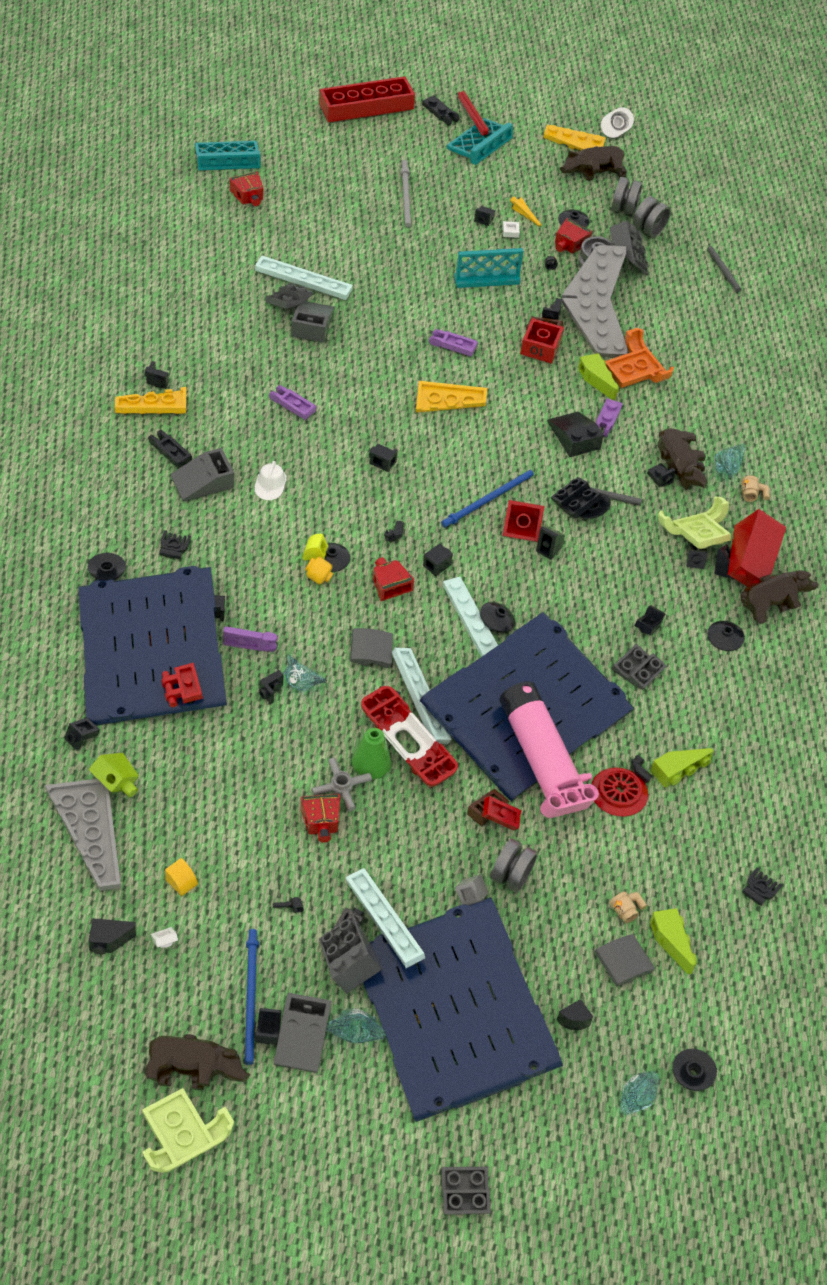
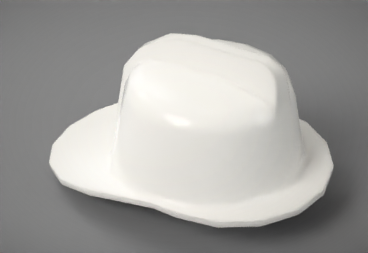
(617, 122)
(270, 481)

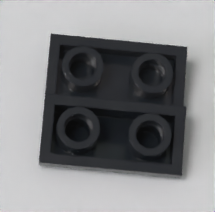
(576, 497)

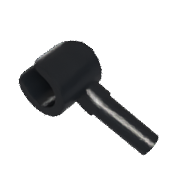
(295, 903)

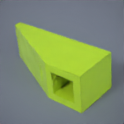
(596, 374)
(677, 764)
(670, 934)

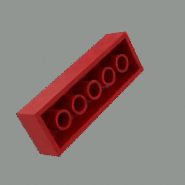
(366, 99)

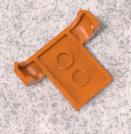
(637, 364)

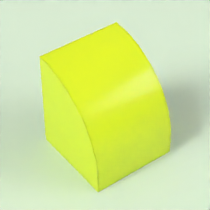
(315, 547)

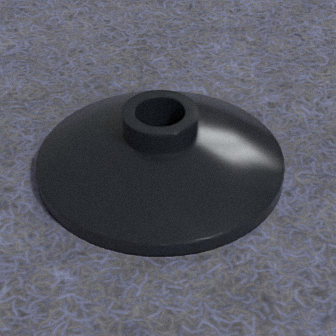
(575, 215)
(598, 509)
(339, 558)
(106, 566)
(497, 617)
(725, 641)
(699, 1062)

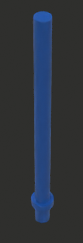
(453, 518)
(252, 945)

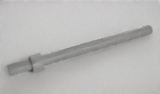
(405, 173)

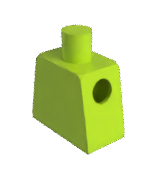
(115, 773)

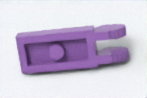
(453, 342)
(293, 402)
(608, 415)
(249, 639)

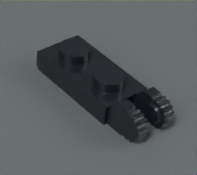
(440, 110)
(170, 449)

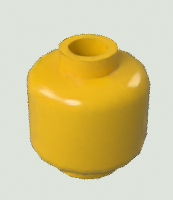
(319, 570)

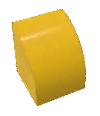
(180, 877)

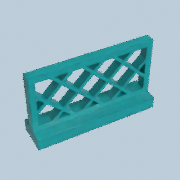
(486, 145)
(228, 160)
(488, 277)

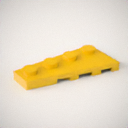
(573, 138)
(444, 396)
(152, 403)

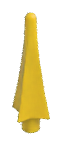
(521, 207)

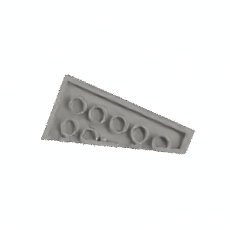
(89, 820)

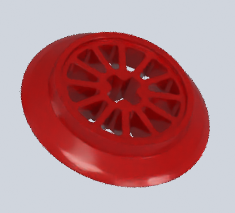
(635, 791)

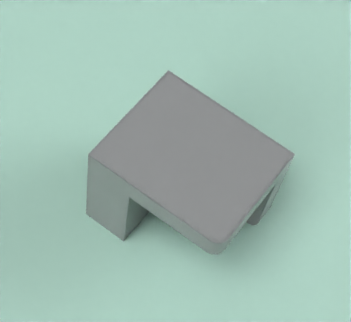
(471, 890)

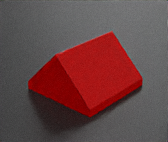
(523, 520)

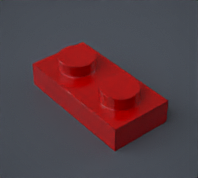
(501, 813)

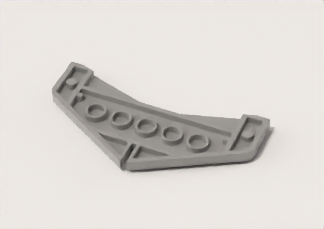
(590, 300)

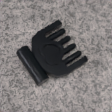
(172, 546)
(758, 889)

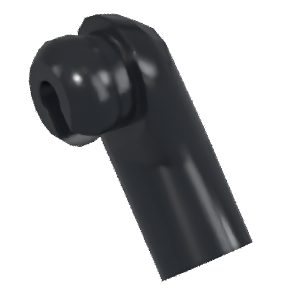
(395, 534)
(639, 770)

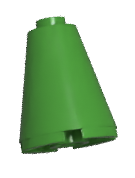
(372, 754)

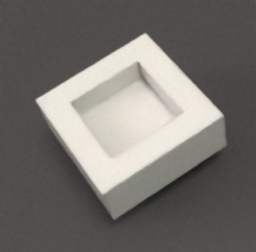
(511, 229)
(164, 937)

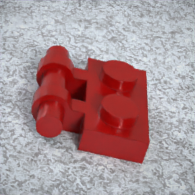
(188, 685)

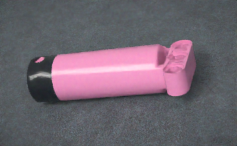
(546, 752)

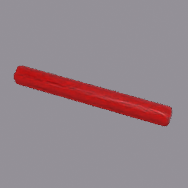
(473, 113)

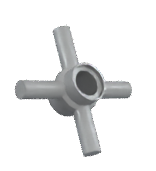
(341, 777)

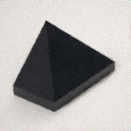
(722, 561)

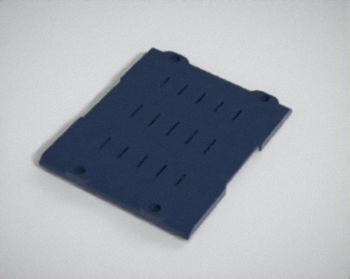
(483, 677)
(113, 704)
(512, 1010)

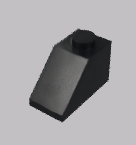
(549, 542)
(110, 935)

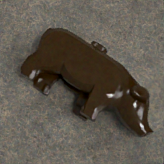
(594, 161)
(679, 455)
(776, 590)
(192, 1057)

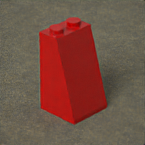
(755, 547)

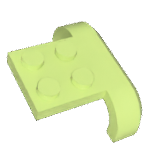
(701, 528)
(182, 1131)

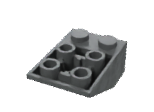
(627, 235)
(312, 321)
(204, 475)
(349, 954)
(302, 1032)

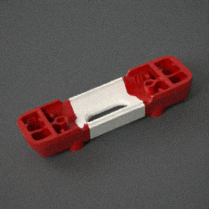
(392, 715)

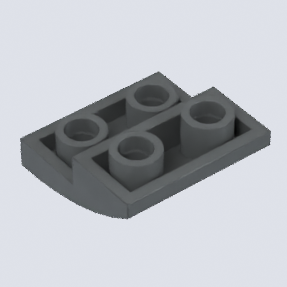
(289, 296)
(371, 647)
(639, 667)
(624, 960)
(465, 1190)

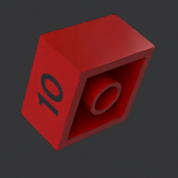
(542, 340)

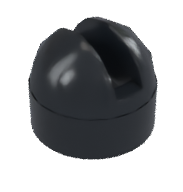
(551, 263)

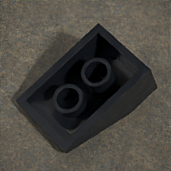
(577, 433)

